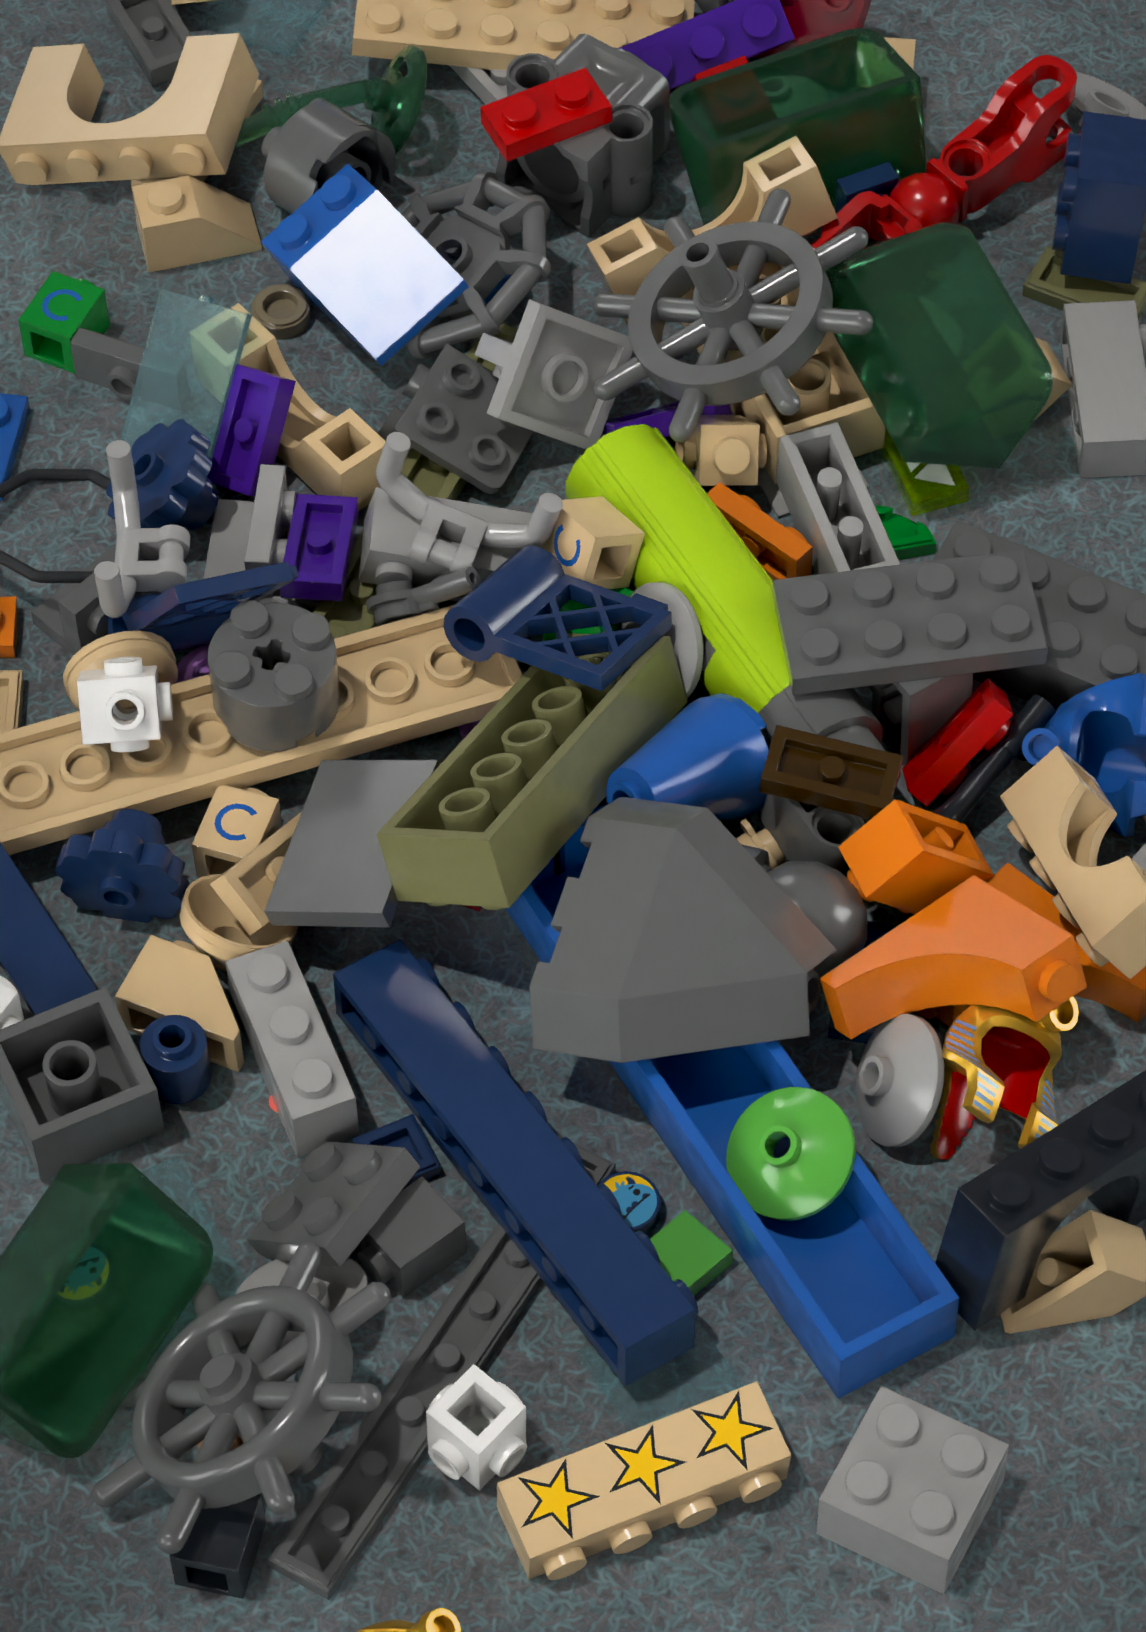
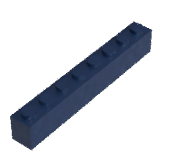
(517, 1162)

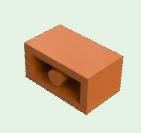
(911, 857)

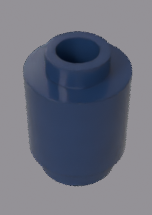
(176, 1058)

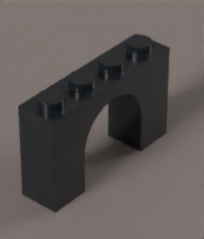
(1018, 1203)

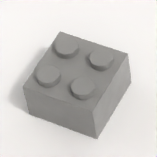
(912, 1489)

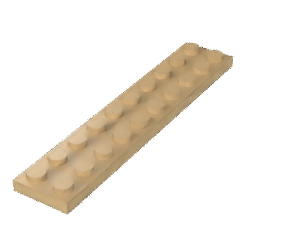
(392, 687)

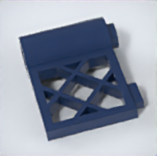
(525, 601)
(194, 610)

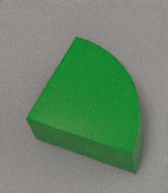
(906, 536)

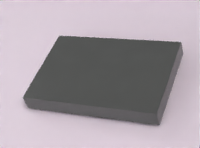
(334, 857)

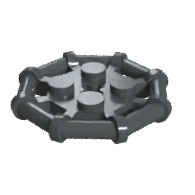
(483, 255)

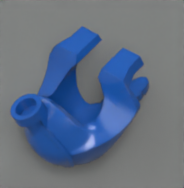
(1107, 738)

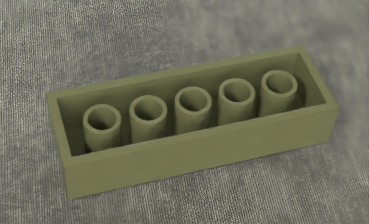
(525, 781)

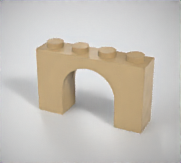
(182, 134)

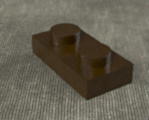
(830, 772)

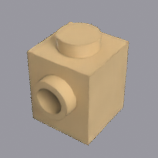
(724, 450)

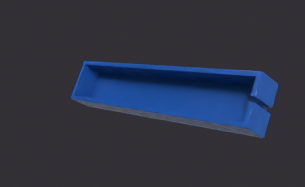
(842, 1279)

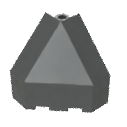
(672, 943)

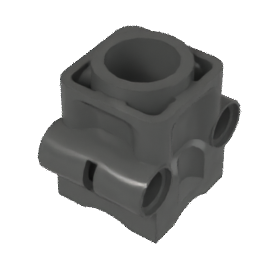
(607, 166)

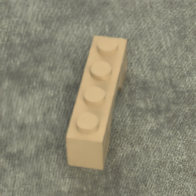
(636, 247)
(324, 450)
(1062, 820)

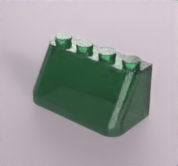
(840, 95)
(945, 347)
(90, 1301)

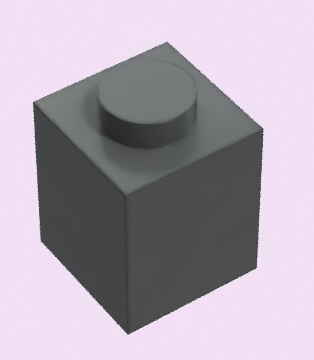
(413, 1239)

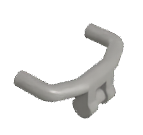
(454, 523)
(128, 573)

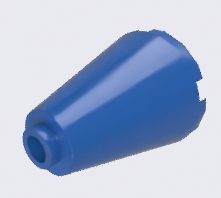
(701, 759)

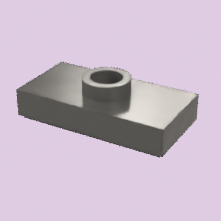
(106, 361)

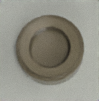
(282, 310)

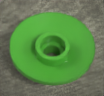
(811, 1170)

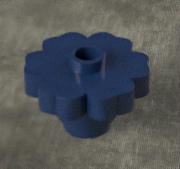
(172, 477)
(123, 869)

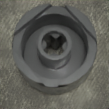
(316, 147)
(274, 674)

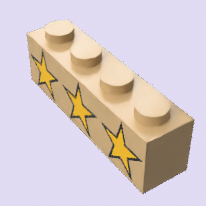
(644, 1482)

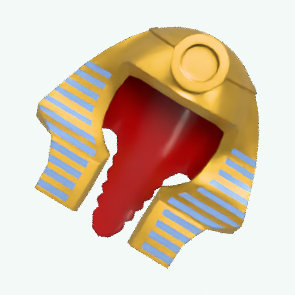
(1000, 1063)

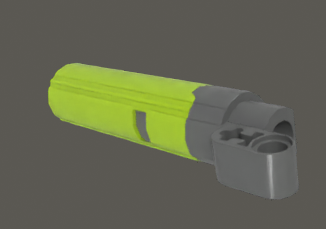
(732, 596)

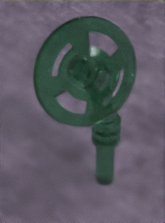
(390, 99)

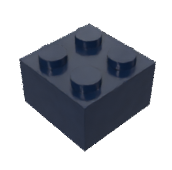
(1102, 198)

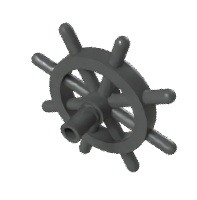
(731, 314)
(244, 1398)

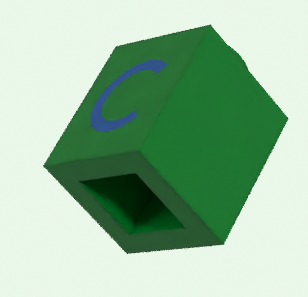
(57, 314)

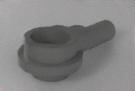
(400, 601)

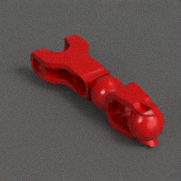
(978, 163)

